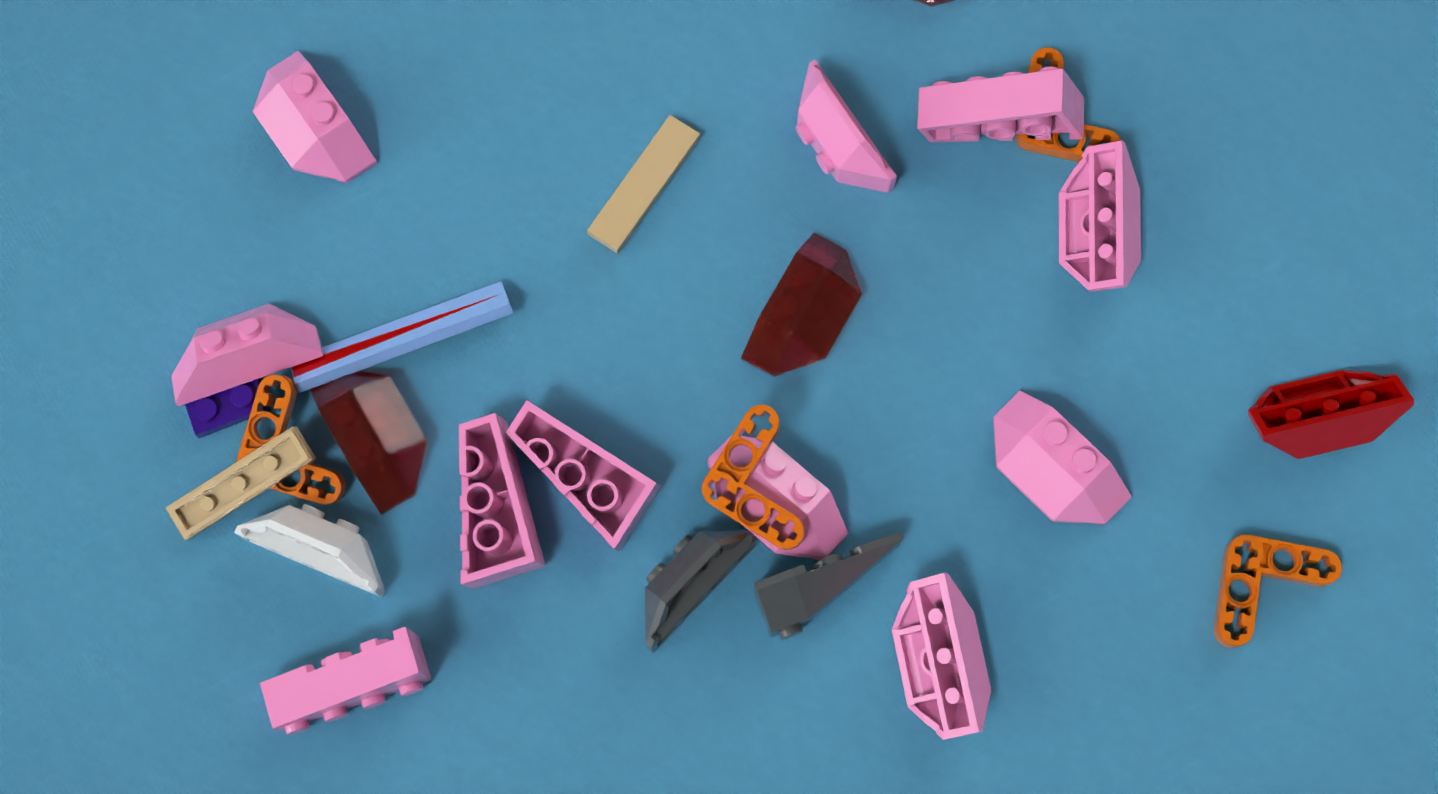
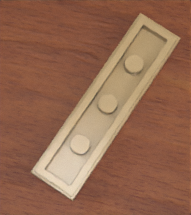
(643, 184)
(240, 483)

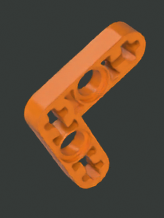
(1053, 147)
(252, 441)
(739, 476)
(1262, 565)

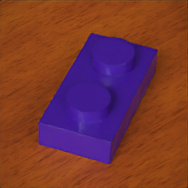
(223, 409)

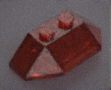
(805, 309)
(374, 435)

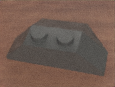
(690, 578)

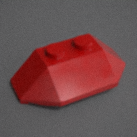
(1329, 411)

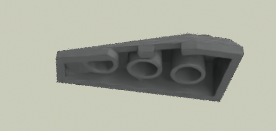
(800, 595)

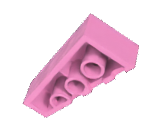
(1002, 107)
(593, 480)
(496, 514)
(346, 682)

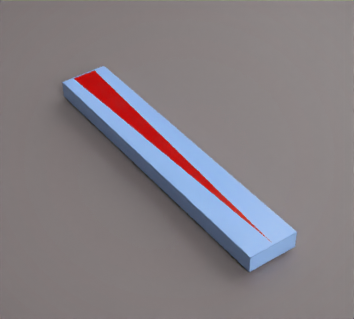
(403, 336)

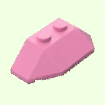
(310, 123)
(838, 137)
(1101, 219)
(243, 351)
(1055, 464)
(791, 488)
(941, 658)

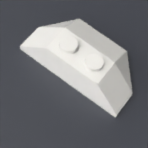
(317, 544)

